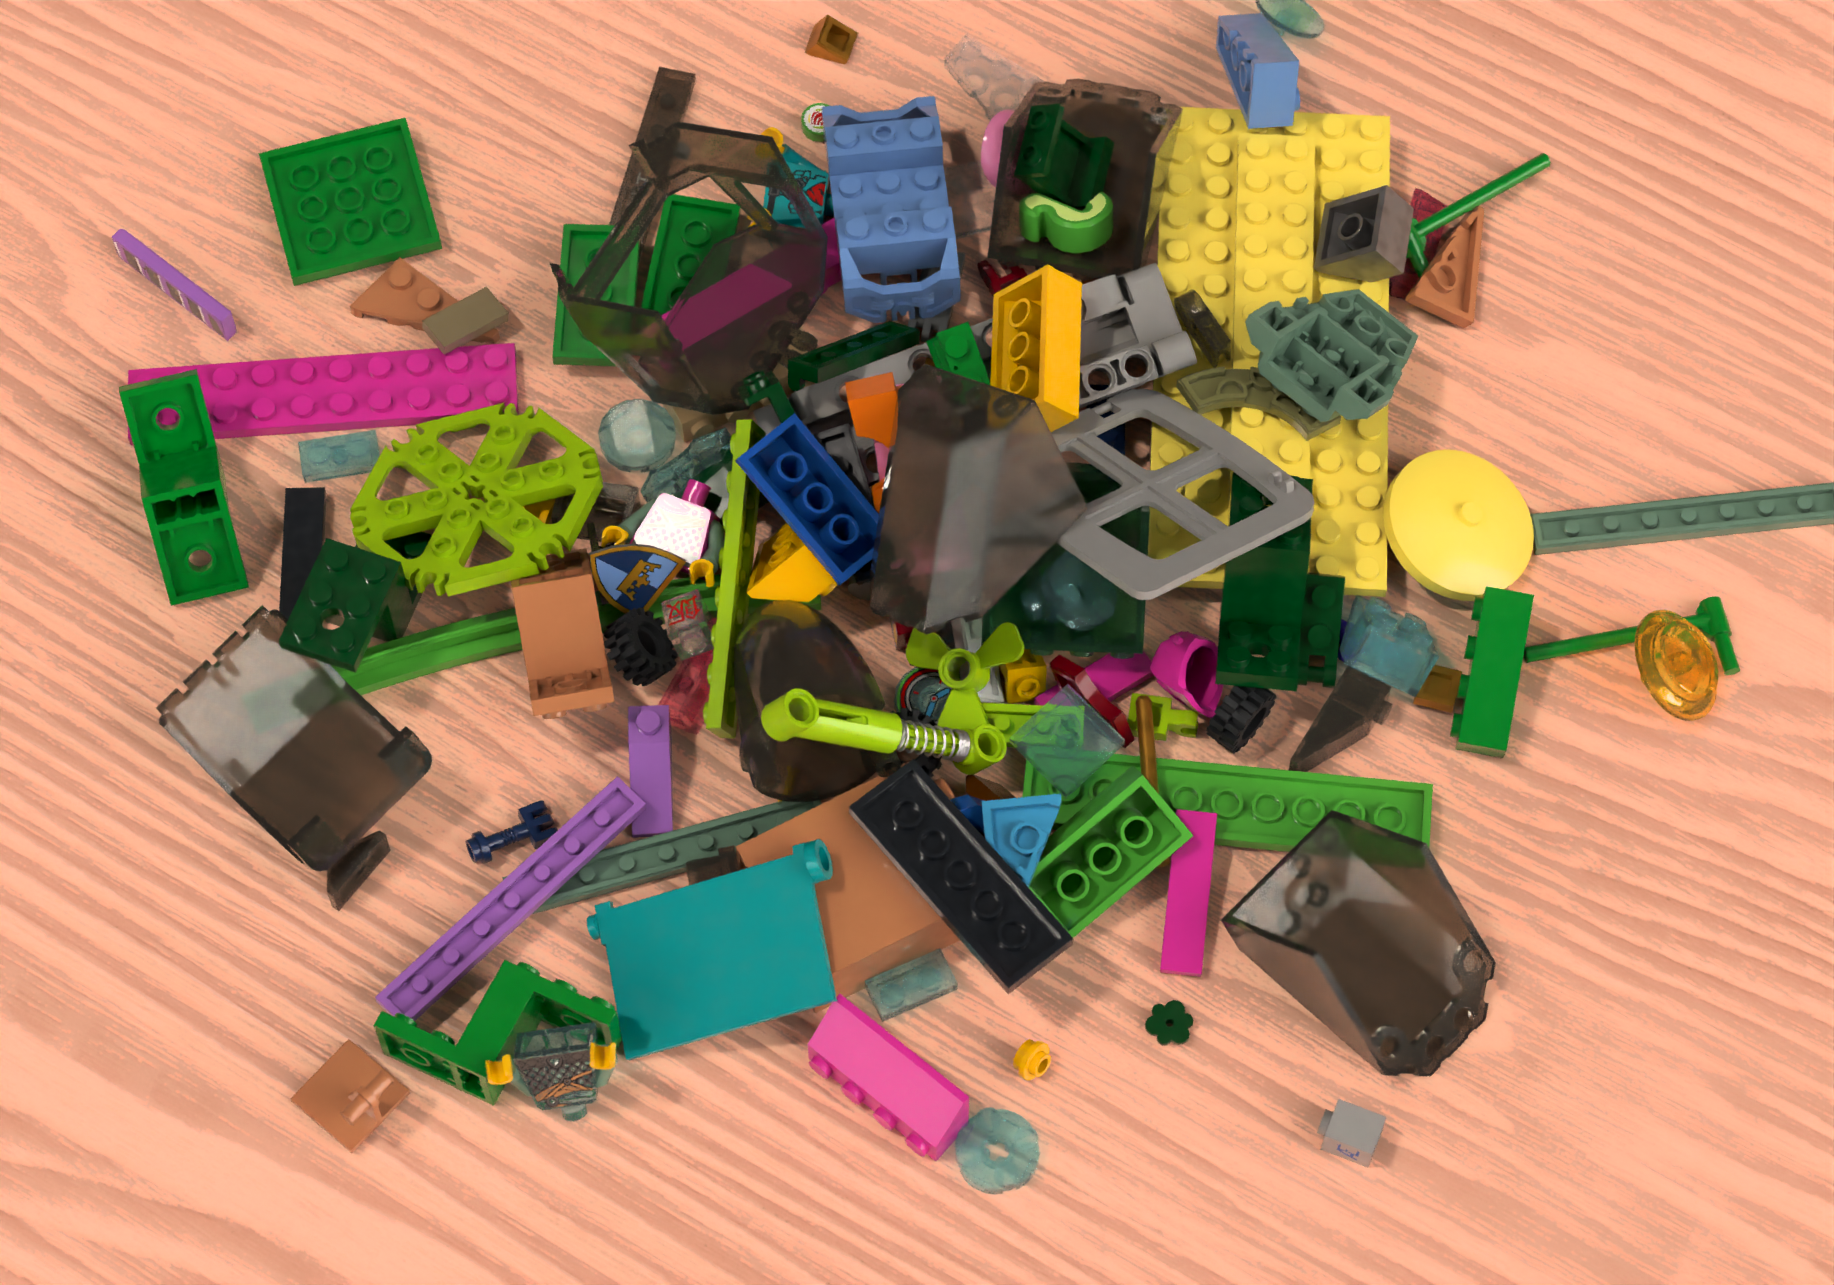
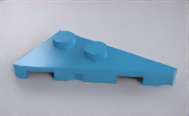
(1020, 830)

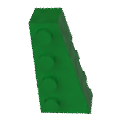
(1493, 671)

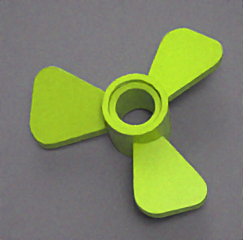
(963, 704)

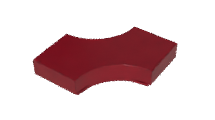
(1070, 673)

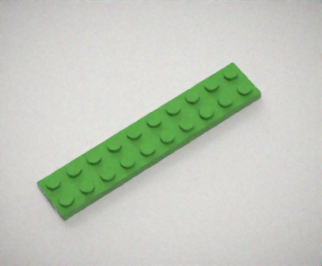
(1259, 804)

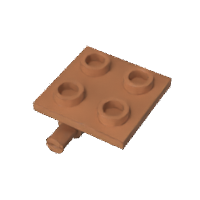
(350, 1096)

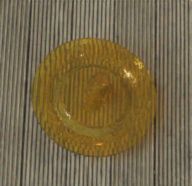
(1676, 664)

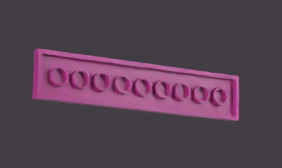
(347, 390)

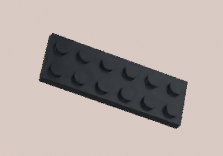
(961, 876)

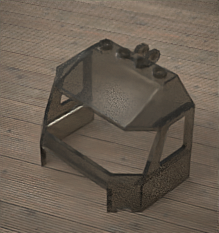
(741, 300)

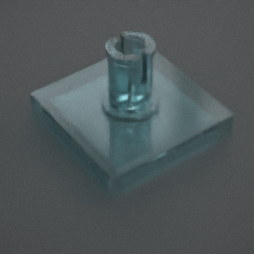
(1067, 740)

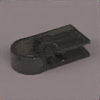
(1203, 327)

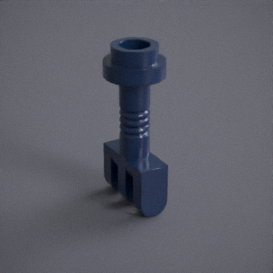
(480, 847)

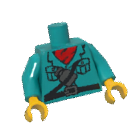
(812, 181)

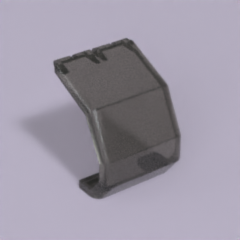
(293, 742)

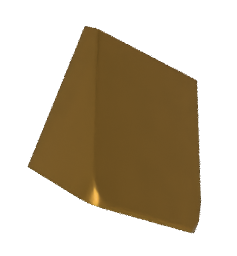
(831, 40)

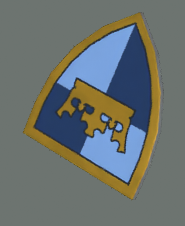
(633, 574)

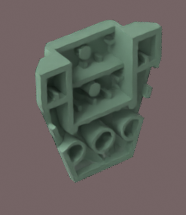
(1332, 353)

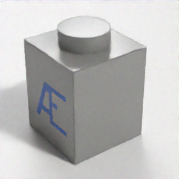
(1351, 1132)

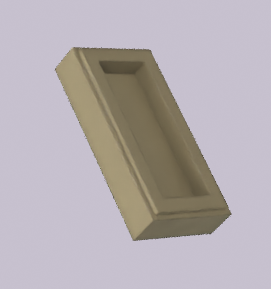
(465, 320)

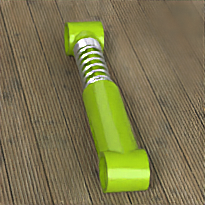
(880, 731)

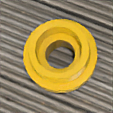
(1032, 1059)

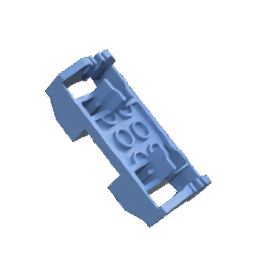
(891, 209)

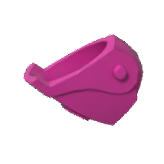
(1188, 671)

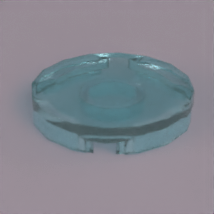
(637, 435)

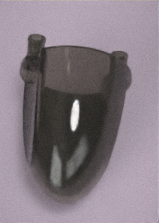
(791, 648)

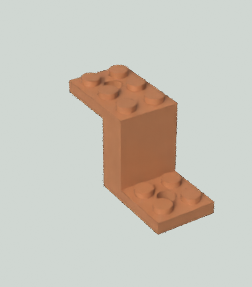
(562, 637)

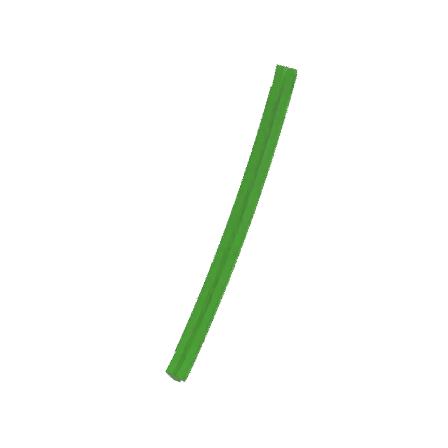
(486, 638)

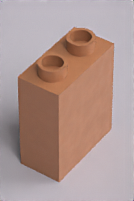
(868, 906)

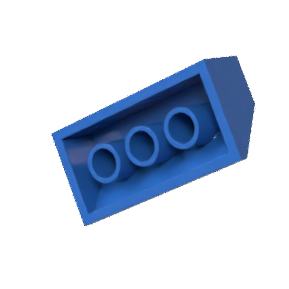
(813, 497)

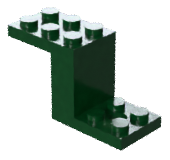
(360, 595)
(1262, 601)

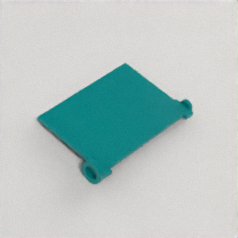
(718, 953)

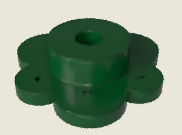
(1171, 1013)

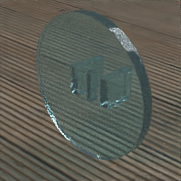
(1292, 17)

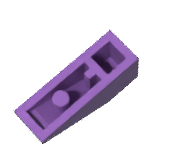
(651, 767)

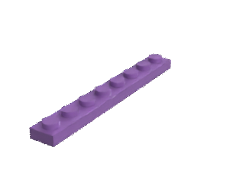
(512, 901)

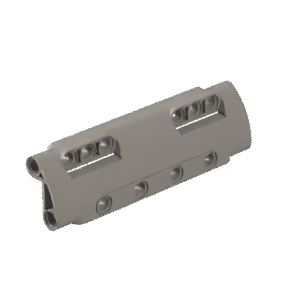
(1119, 321)

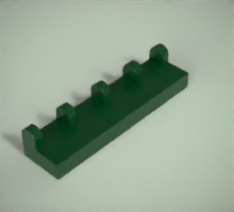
(850, 353)

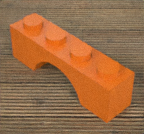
(872, 411)

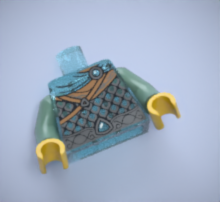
(557, 1068)

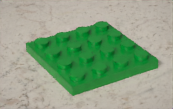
(350, 201)

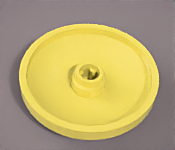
(1458, 524)

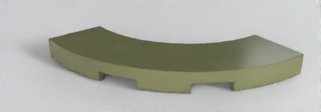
(1247, 388)

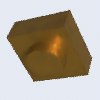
(1439, 689)

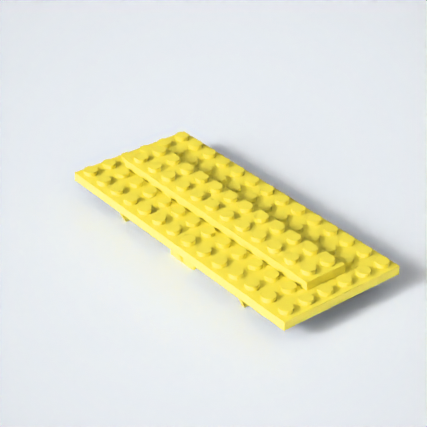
(1245, 233)

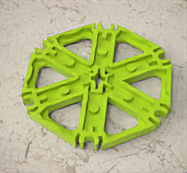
(461, 519)

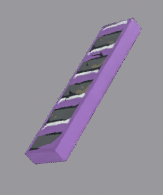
(174, 284)

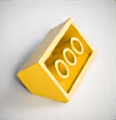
(1039, 343)

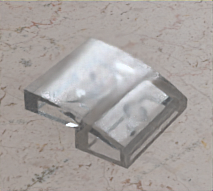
(970, 198)

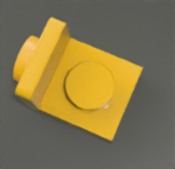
(1024, 677)

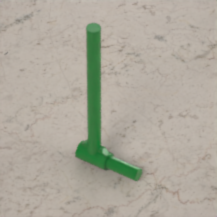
(1420, 229)
(1709, 619)

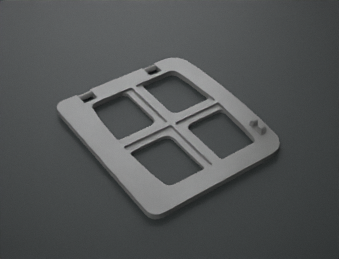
(1129, 568)

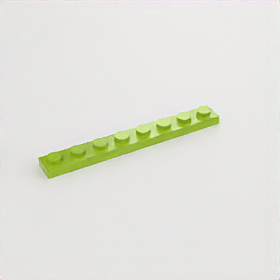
(731, 594)

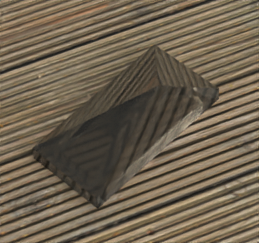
(355, 867)

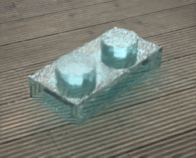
(339, 455)
(911, 985)

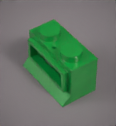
(958, 353)

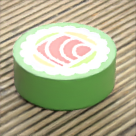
(812, 122)

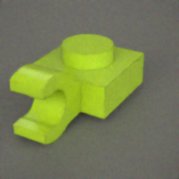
(1165, 718)

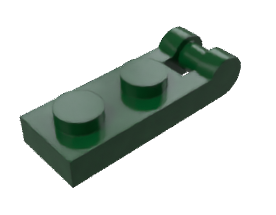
(1321, 627)

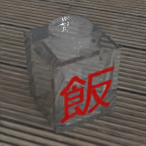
(688, 624)

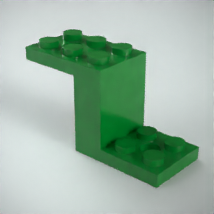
(183, 487)
(511, 1005)

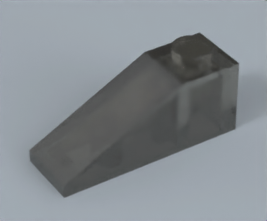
(1344, 719)

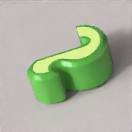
(1065, 226)

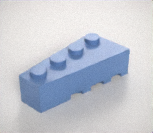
(1259, 70)

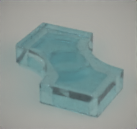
(694, 459)

